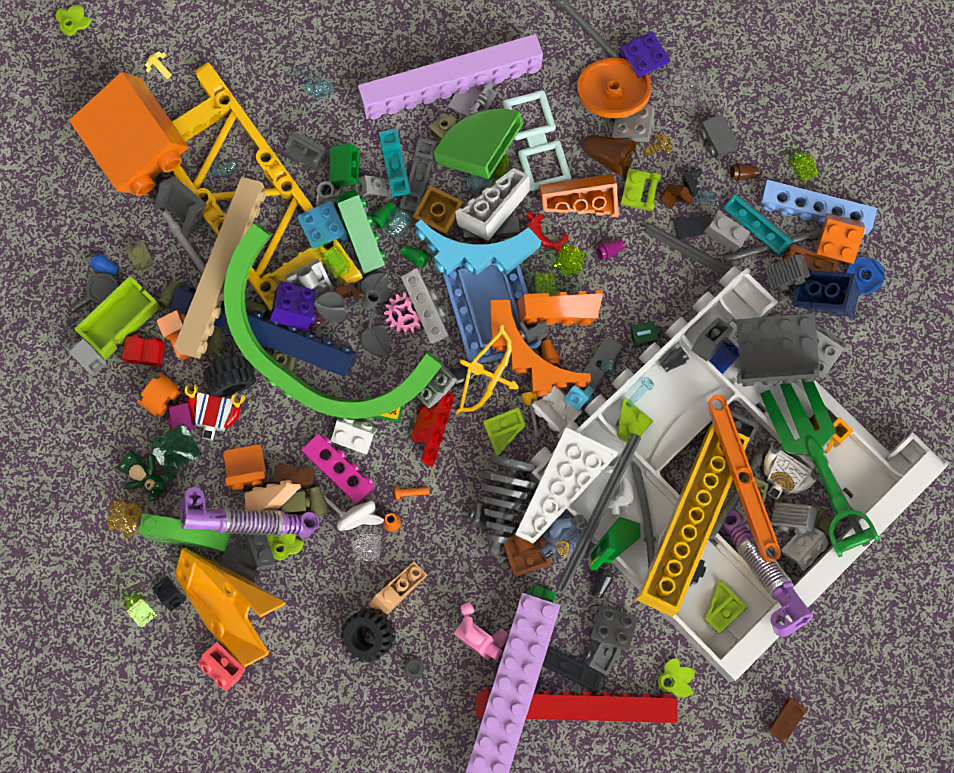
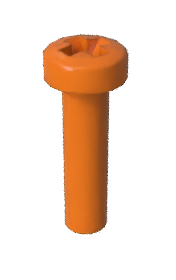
(410, 492)

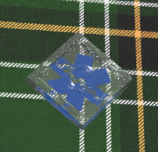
(688, 88)

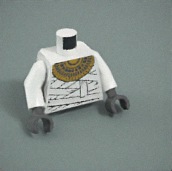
(786, 473)

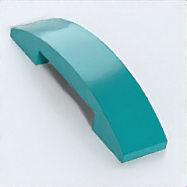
(394, 163)

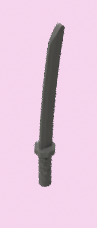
(649, 539)

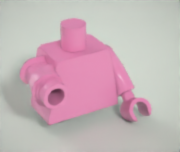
(477, 639)

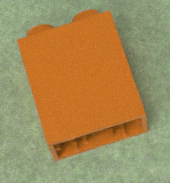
(129, 134)

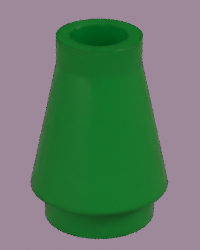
(380, 216)
(416, 256)

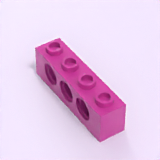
(321, 444)

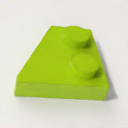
(503, 429)
(724, 608)

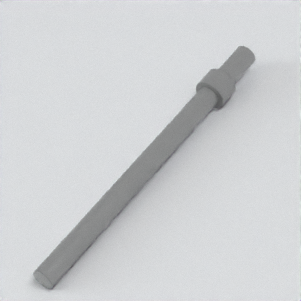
(175, 228)

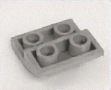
(437, 387)

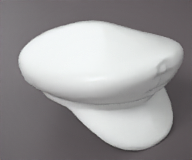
(359, 515)

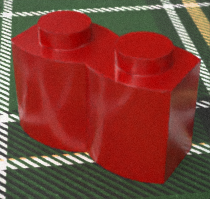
(144, 351)

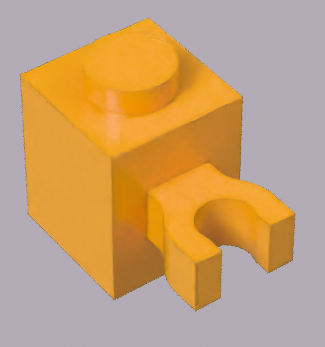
(843, 430)

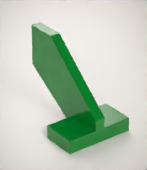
(614, 542)

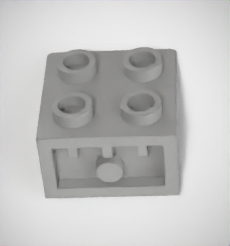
(828, 349)

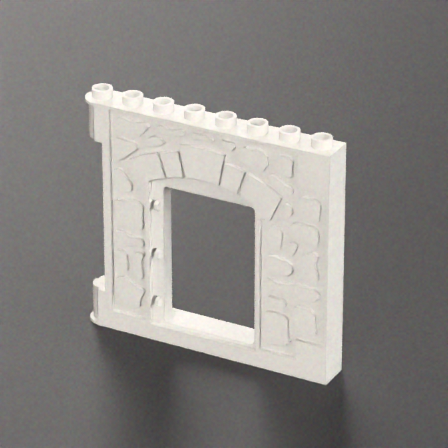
(876, 479)

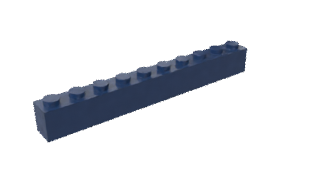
(281, 337)

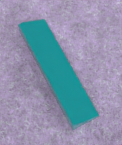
(758, 224)

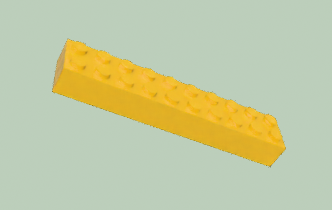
(688, 528)

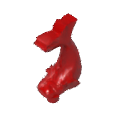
(535, 227)

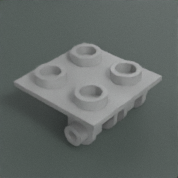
(474, 100)

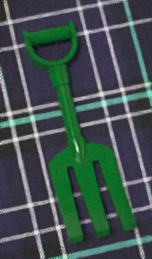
(812, 443)

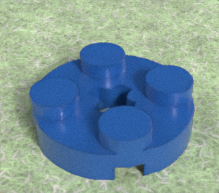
(875, 271)

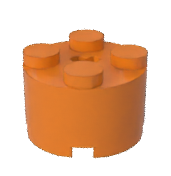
(159, 394)

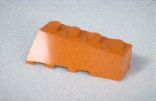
(582, 196)
(560, 308)

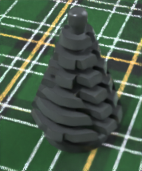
(509, 480)

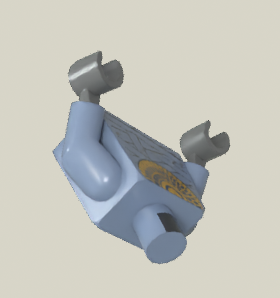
(564, 536)

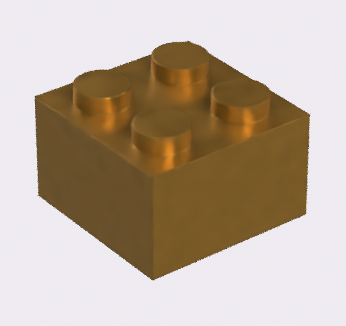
(438, 211)

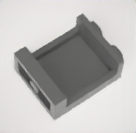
(182, 203)

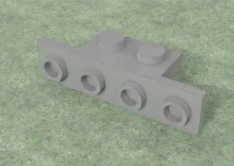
(426, 305)

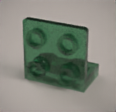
(174, 449)

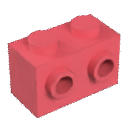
(221, 666)

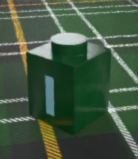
(644, 334)

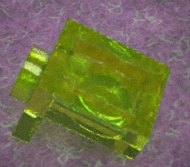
(804, 166)
(139, 610)

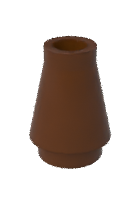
(742, 172)

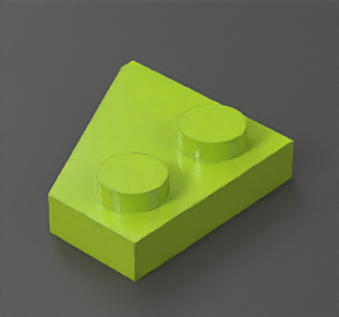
(631, 421)

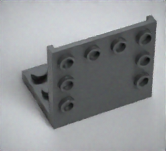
(778, 349)

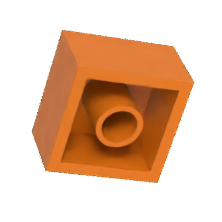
(840, 238)

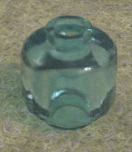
(398, 223)

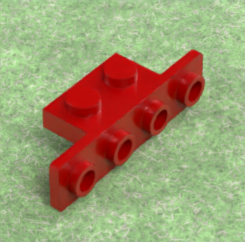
(431, 426)

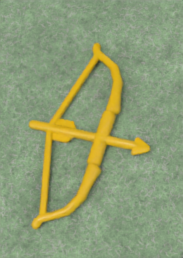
(477, 369)

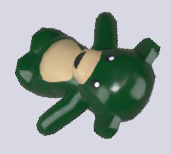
(144, 475)

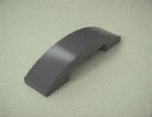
(419, 174)

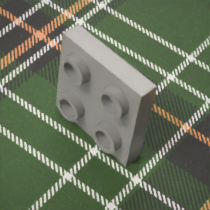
(636, 126)
(312, 277)

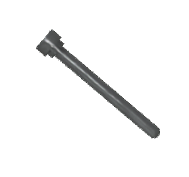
(565, 5)

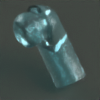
(227, 170)

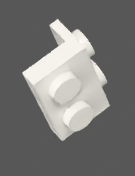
(353, 434)

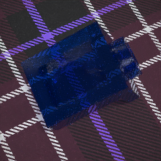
(724, 357)

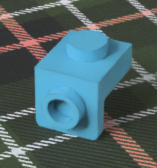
(577, 397)

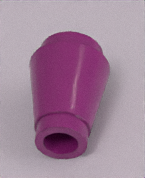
(609, 248)

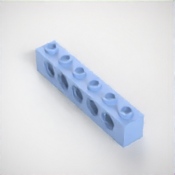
(809, 199)

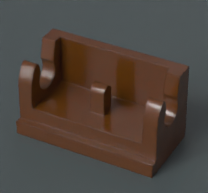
(786, 720)

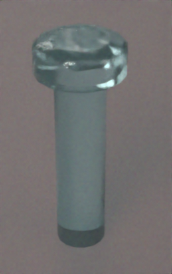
(646, 384)

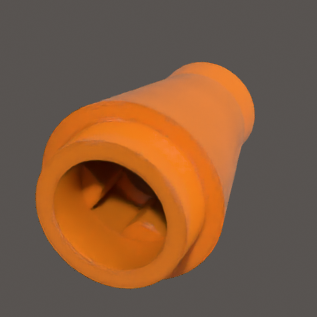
(549, 353)
(391, 527)

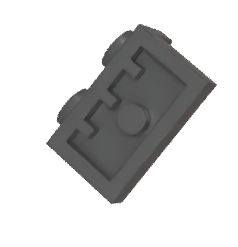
(600, 656)

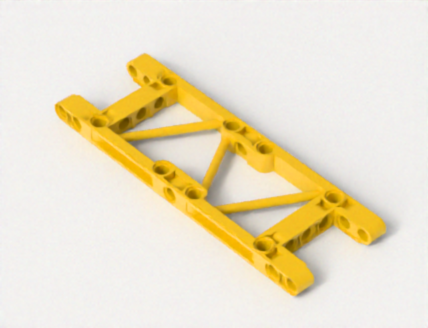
(203, 117)

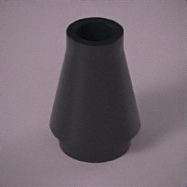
(675, 359)
(602, 582)

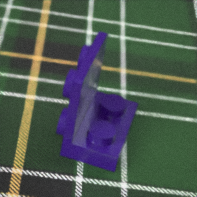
(644, 54)

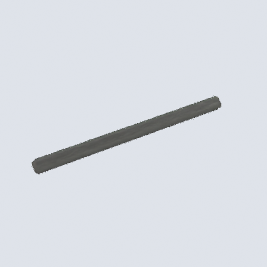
(598, 513)

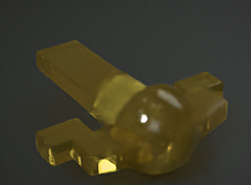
(665, 141)

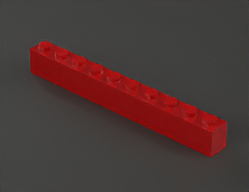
(595, 707)

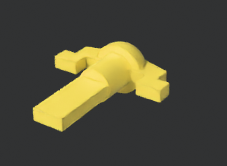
(153, 59)

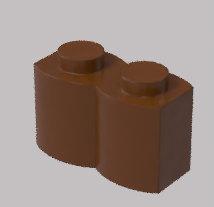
(299, 475)

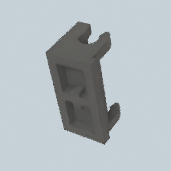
(305, 150)

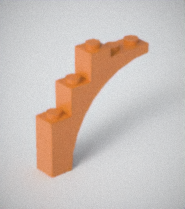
(523, 357)

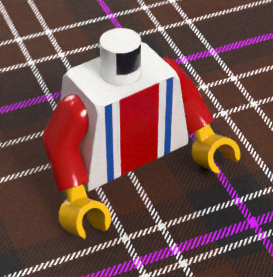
(213, 411)

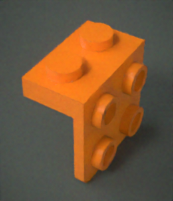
(245, 467)

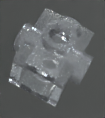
(367, 546)

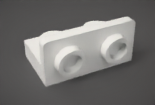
(805, 548)

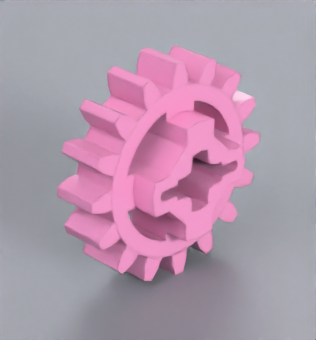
(397, 310)

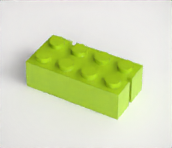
(117, 317)

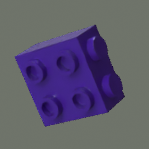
(293, 305)

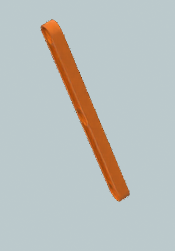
(747, 491)

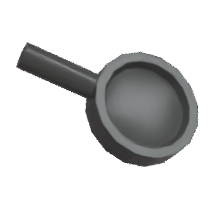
(97, 290)

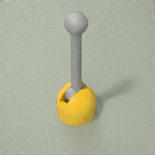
(529, 399)

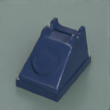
(828, 293)

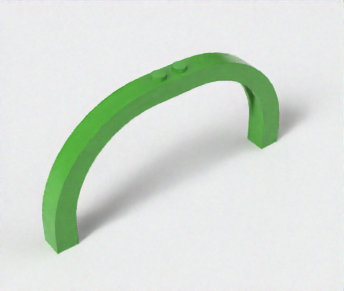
(279, 375)

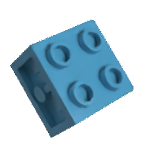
(322, 225)

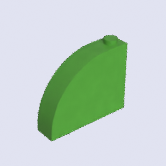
(479, 141)
(169, 531)

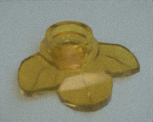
(121, 518)

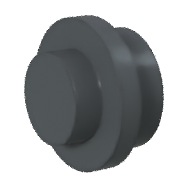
(414, 668)

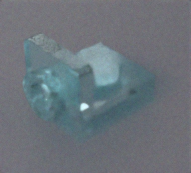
(321, 89)

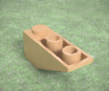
(270, 497)
(398, 589)

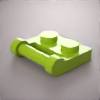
(634, 189)

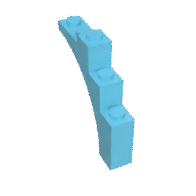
(452, 254)

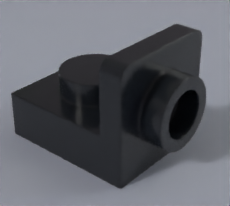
(689, 181)
(168, 594)

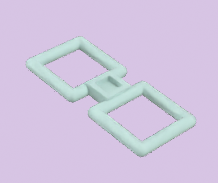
(537, 140)

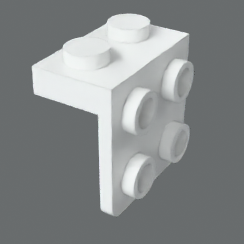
(556, 410)

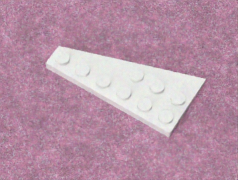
(567, 475)

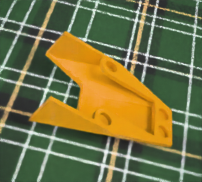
(224, 603)

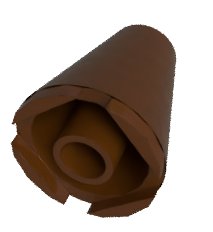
(611, 152)

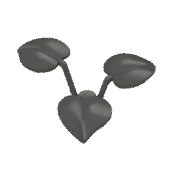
(375, 291)

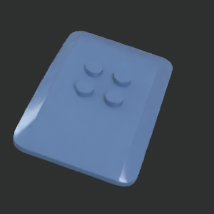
(471, 305)

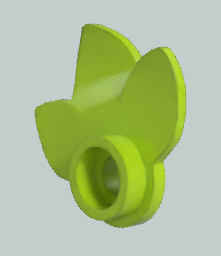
(74, 18)
(287, 542)
(679, 679)

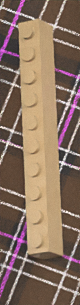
(210, 291)

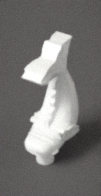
(624, 495)

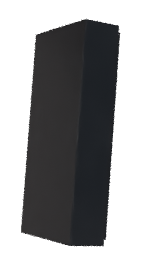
(691, 226)

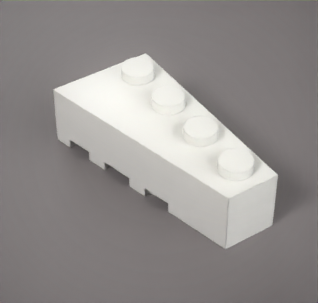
(493, 207)

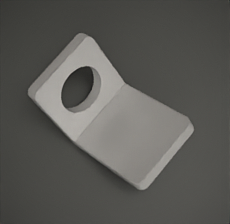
(372, 186)

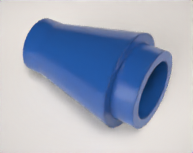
(103, 264)

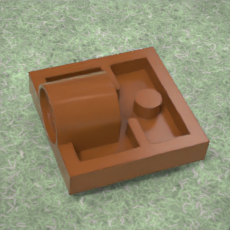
(524, 555)

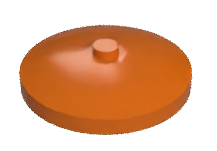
(612, 88)

